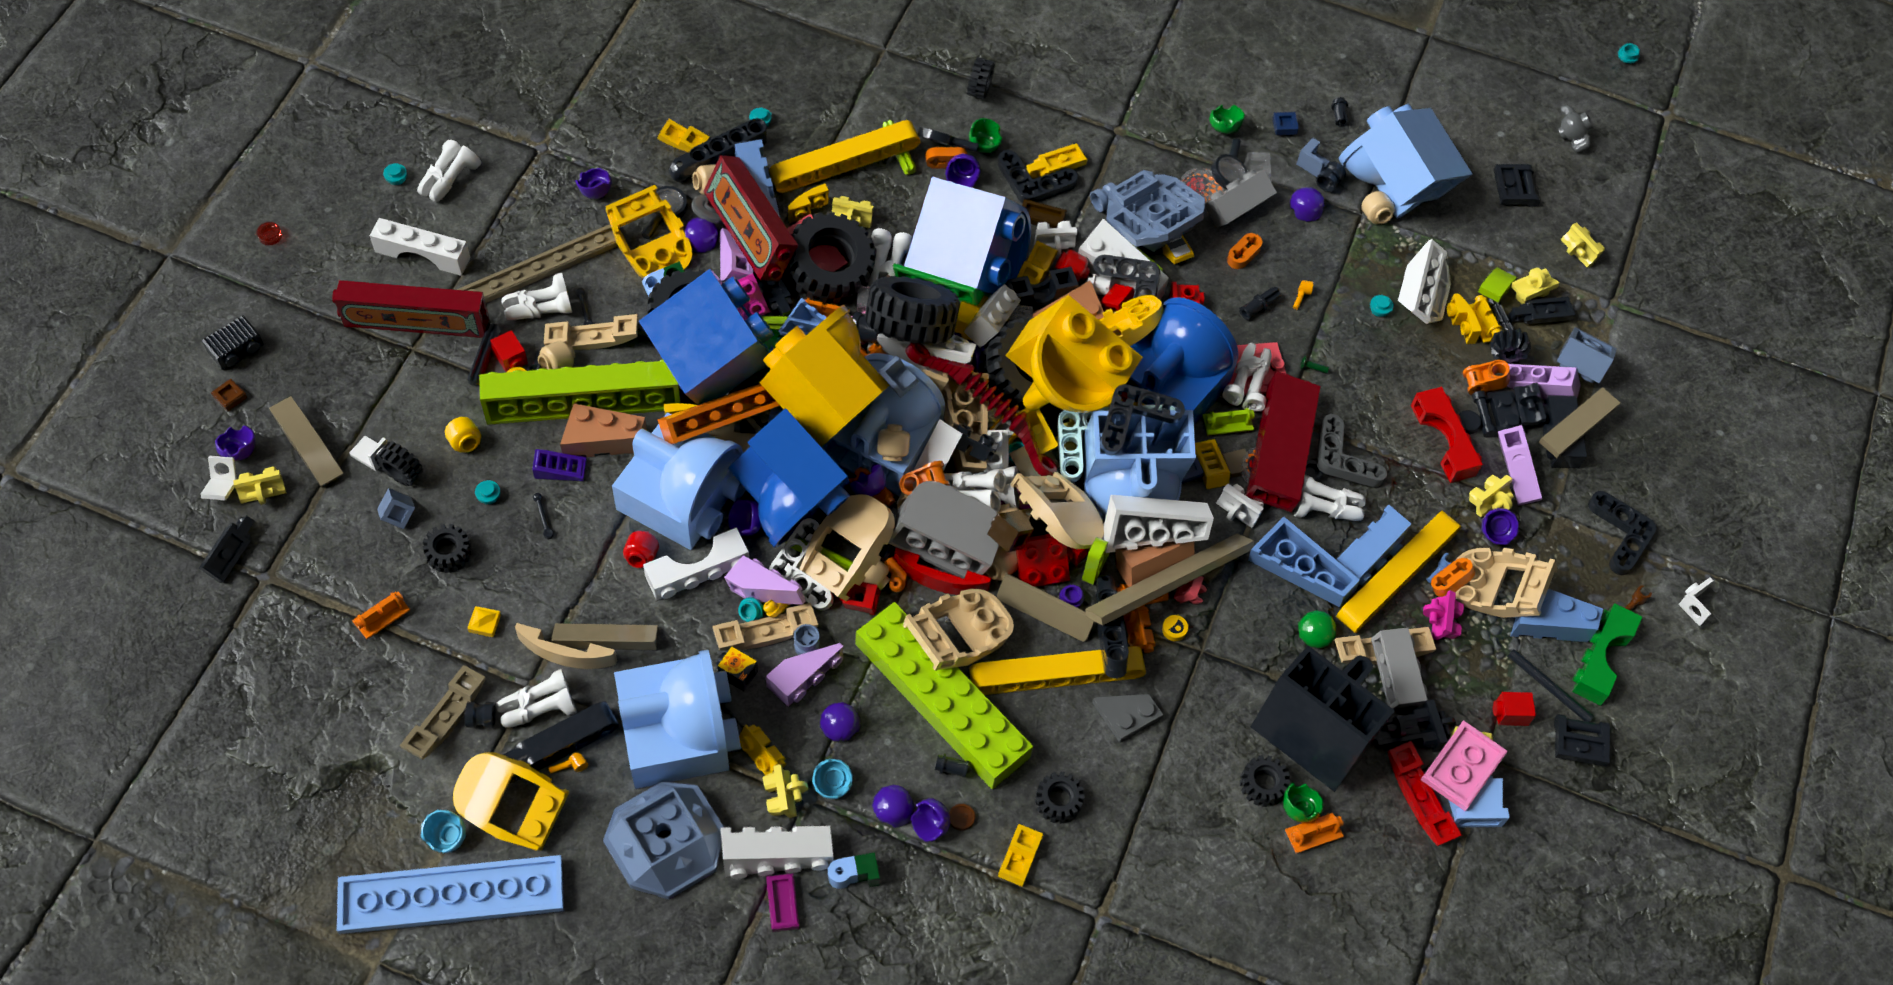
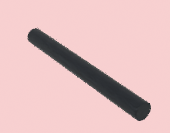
(1550, 686)

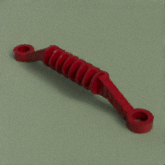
(963, 373)

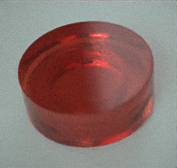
(269, 233)

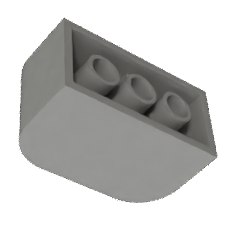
(946, 529)

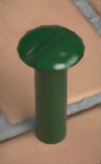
(1305, 363)

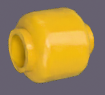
(463, 434)

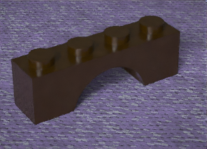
(1014, 528)

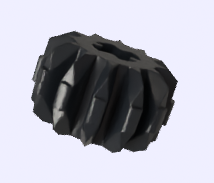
(1510, 345)

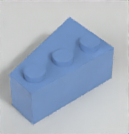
(804, 316)
(1375, 545)
(1560, 618)

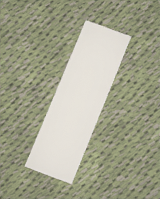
(939, 447)

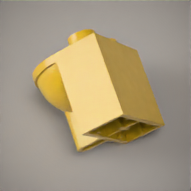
(1071, 359)
(823, 375)

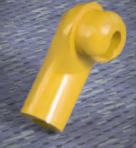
(774, 609)

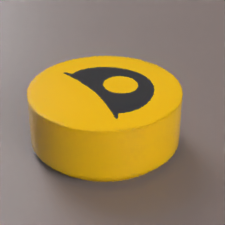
(1175, 628)

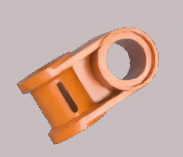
(1485, 376)
(930, 472)

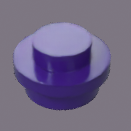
(1073, 595)

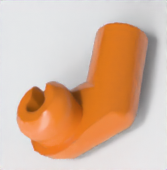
(898, 575)

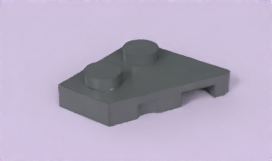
(1127, 713)

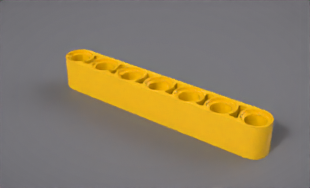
(844, 156)
(1398, 571)
(1049, 671)

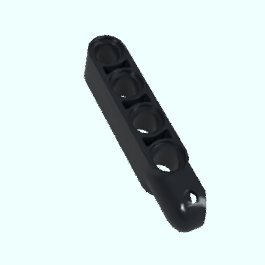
(721, 145)
(1113, 634)
(565, 737)

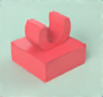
(1190, 591)

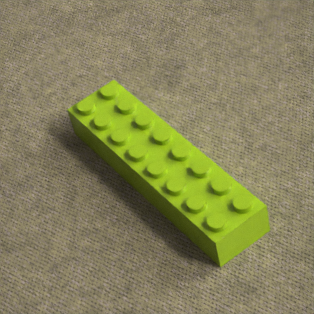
(552, 392)
(944, 699)

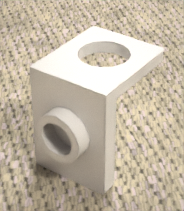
(367, 450)
(220, 484)
(1690, 599)

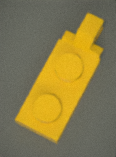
(1065, 157)

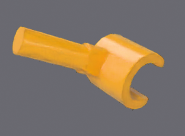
(1304, 288)
(576, 760)

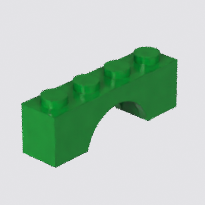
(1596, 677)

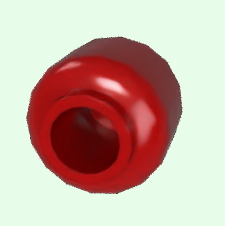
(1077, 261)
(640, 548)

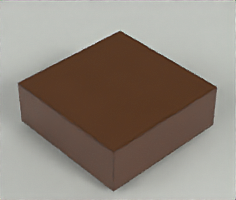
(229, 395)

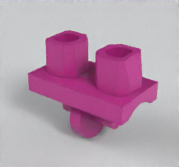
(757, 301)
(1441, 616)

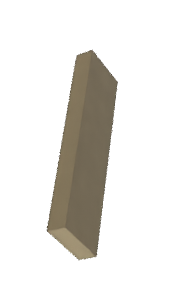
(1579, 422)

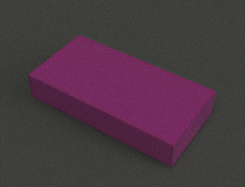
(782, 902)

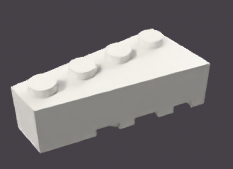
(1108, 241)
(1154, 521)
(776, 850)

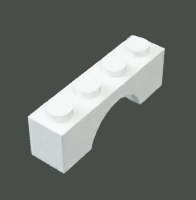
(444, 251)
(670, 577)

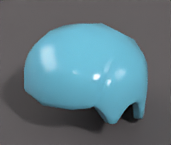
(832, 778)
(443, 831)

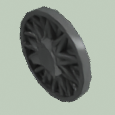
(704, 209)

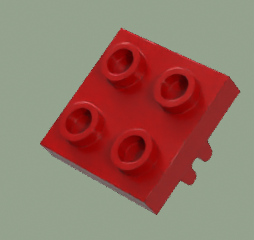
(1043, 561)

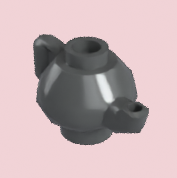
(1575, 128)

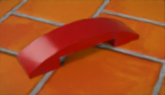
(937, 579)
(1420, 796)

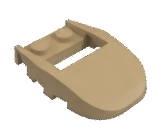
(1069, 522)
(863, 523)
(1489, 574)
(976, 616)

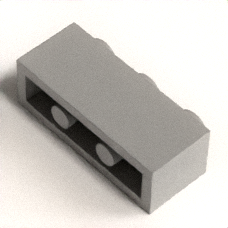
(1239, 197)
(992, 316)
(1399, 668)

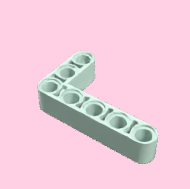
(1074, 435)

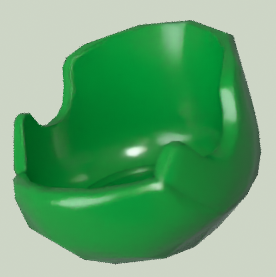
(1227, 120)
(987, 134)
(1317, 629)
(1302, 803)

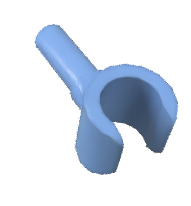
(1441, 565)

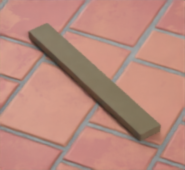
(544, 264)
(1169, 579)

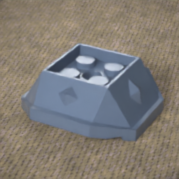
(1153, 209)
(670, 863)

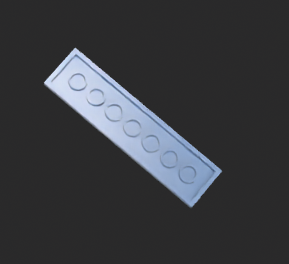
(449, 894)

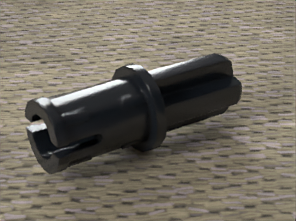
(1259, 303)

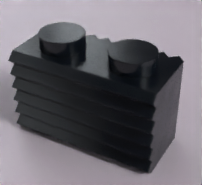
(233, 342)

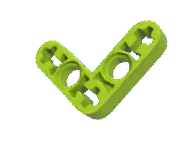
(1095, 560)

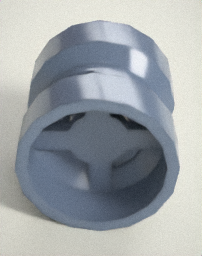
(1100, 197)
(805, 635)

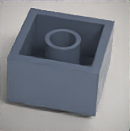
(1587, 354)

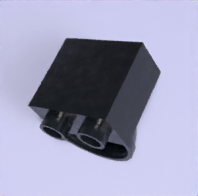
(1323, 715)

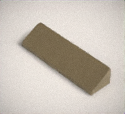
(1045, 607)
(606, 635)

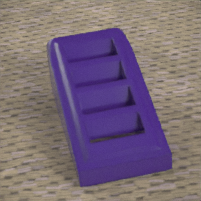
(551, 457)

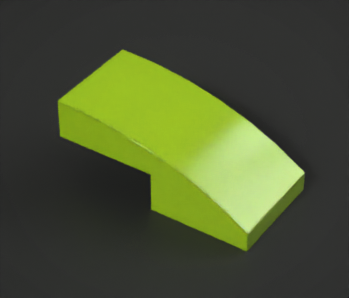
(1497, 284)

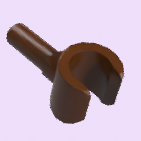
(1638, 598)

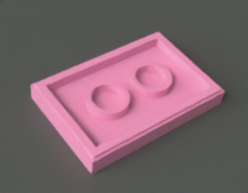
(1464, 765)

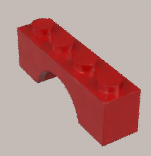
(1436, 410)

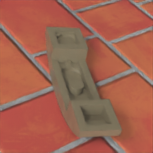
(446, 714)

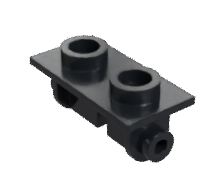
(981, 444)

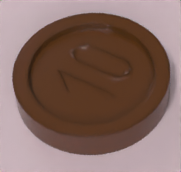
(961, 817)

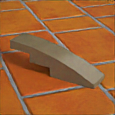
(306, 441)

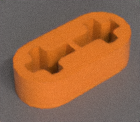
(940, 156)
(1241, 248)
(1453, 577)

